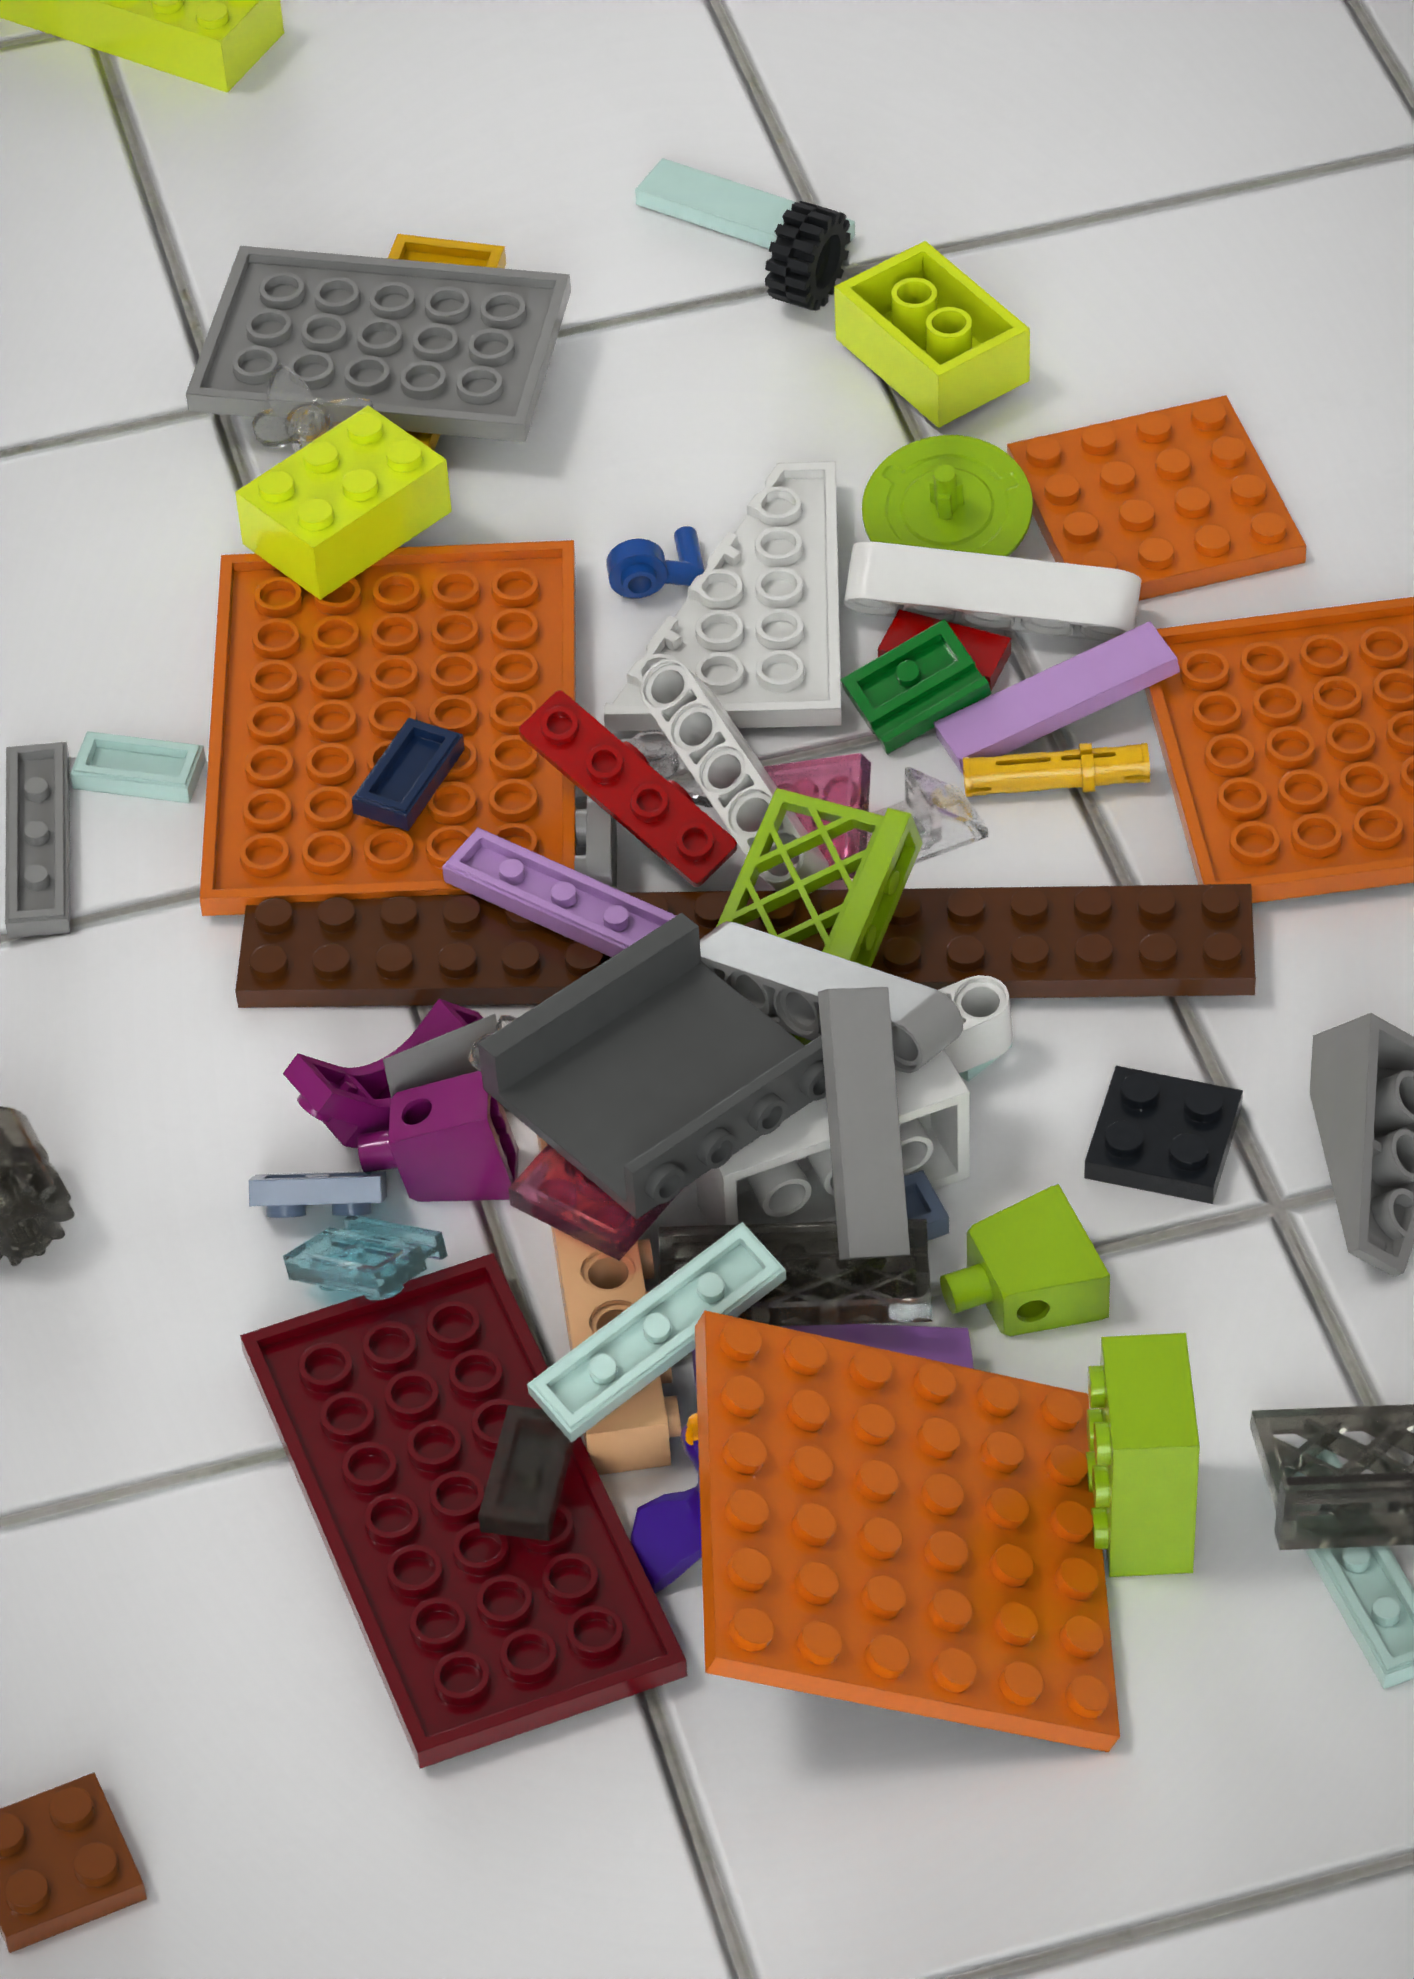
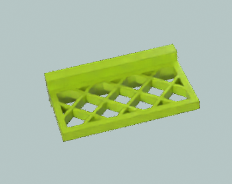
(871, 896)

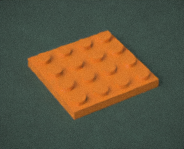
(1161, 498)

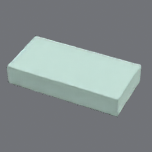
(138, 767)

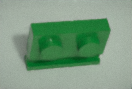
(915, 686)

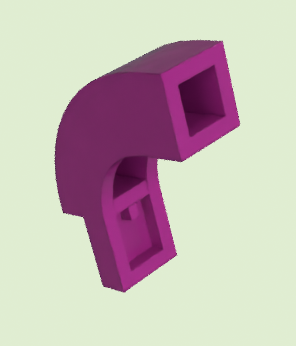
(359, 1097)

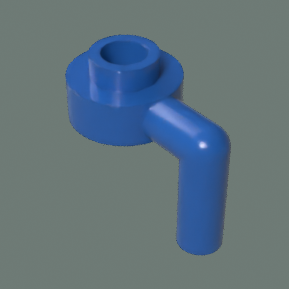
(640, 568)

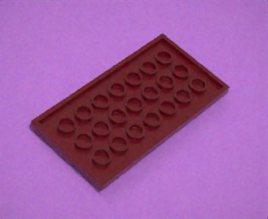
(393, 1444)

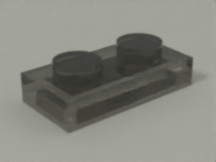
(525, 1476)

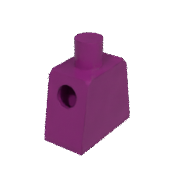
(446, 1142)

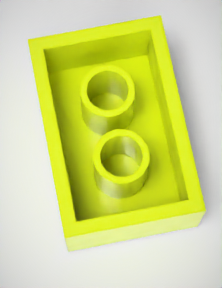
(932, 333)
(343, 502)

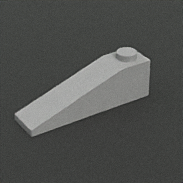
(1367, 1134)

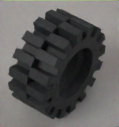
(807, 255)

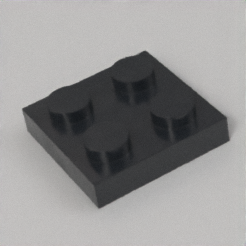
(1163, 1134)

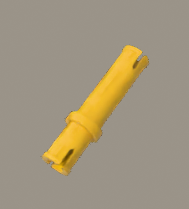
(1054, 770)

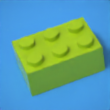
(1143, 1454)

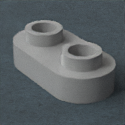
(599, 834)

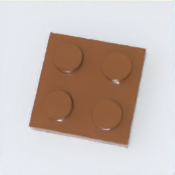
(62, 1863)

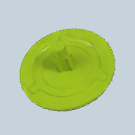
(949, 497)

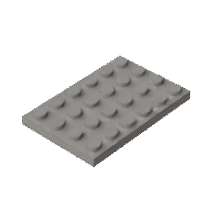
(418, 338)

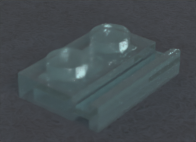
(365, 1257)

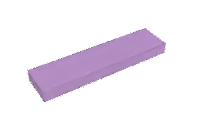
(1058, 695)
(551, 894)

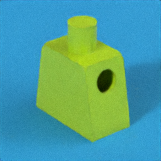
(1031, 1268)

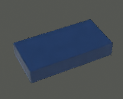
(408, 774)

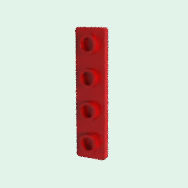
(628, 788)

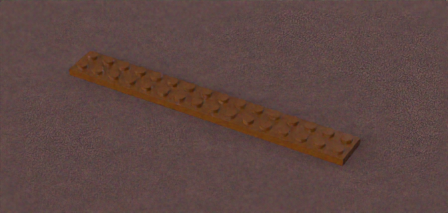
(1026, 937)

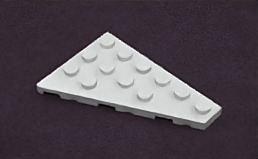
(761, 614)

